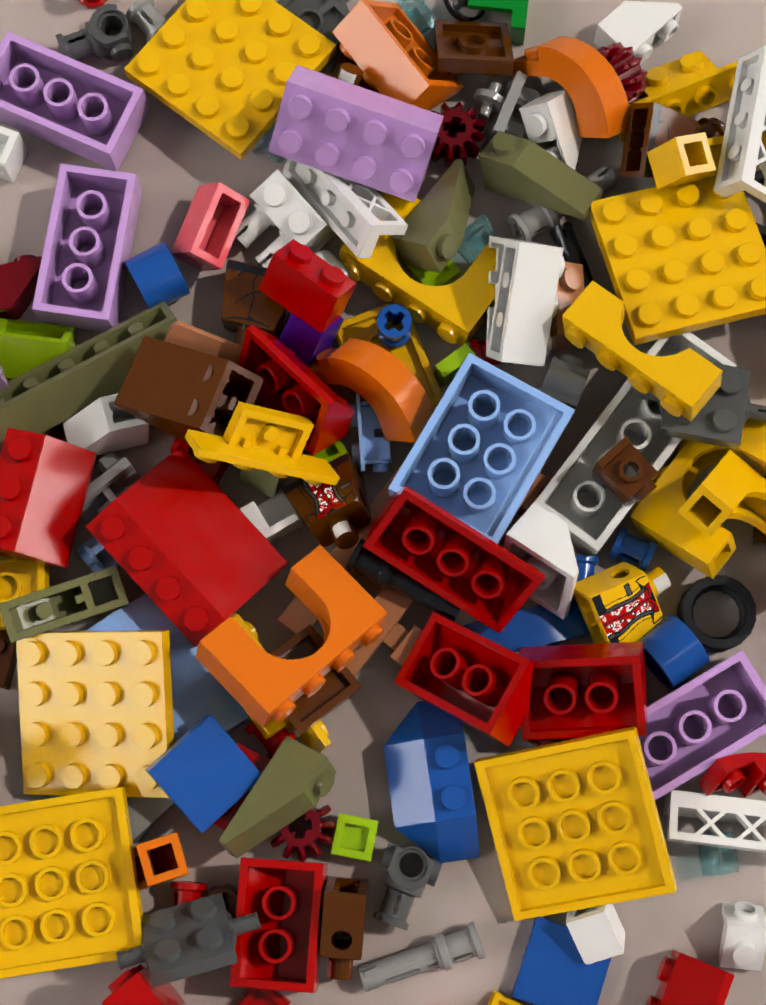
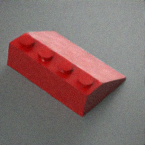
(187, 545)

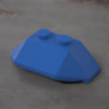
(432, 784)

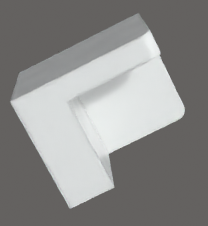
(12, 154)
(273, 517)
(596, 932)

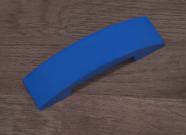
(535, 628)

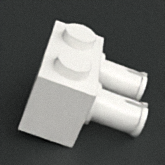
(283, 206)

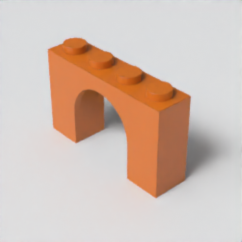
(271, 685)

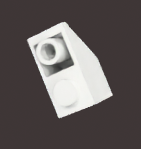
(639, 26)
(553, 125)
(105, 428)

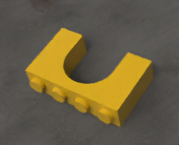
(450, 309)
(726, 493)
(658, 516)

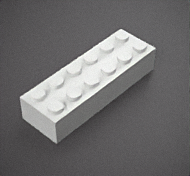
(576, 490)

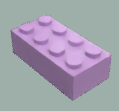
(68, 102)
(355, 133)
(86, 248)
(703, 722)

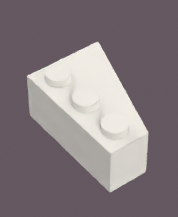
(524, 300)

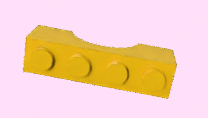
(687, 159)
(680, 380)

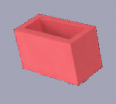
(210, 227)

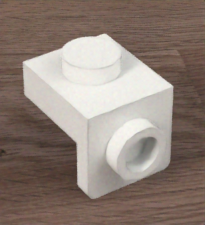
(743, 936)

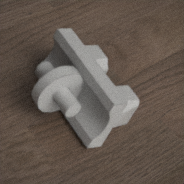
(513, 96)
(116, 478)

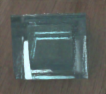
(419, 14)
(475, 239)
(718, 860)

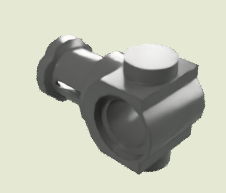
(95, 38)
(565, 380)
(403, 885)

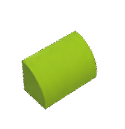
(31, 344)

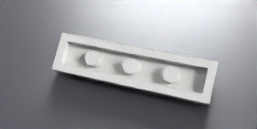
(743, 131)
(346, 207)
(710, 810)

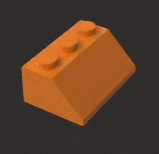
(394, 55)

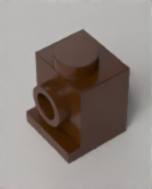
(610, 472)

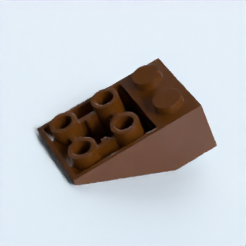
(184, 388)

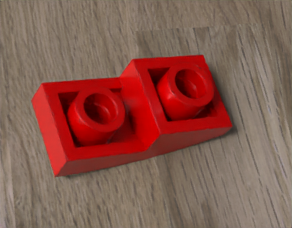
(735, 771)

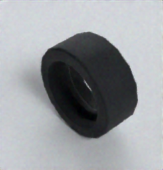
(738, 593)

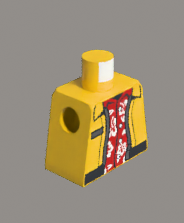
(621, 602)

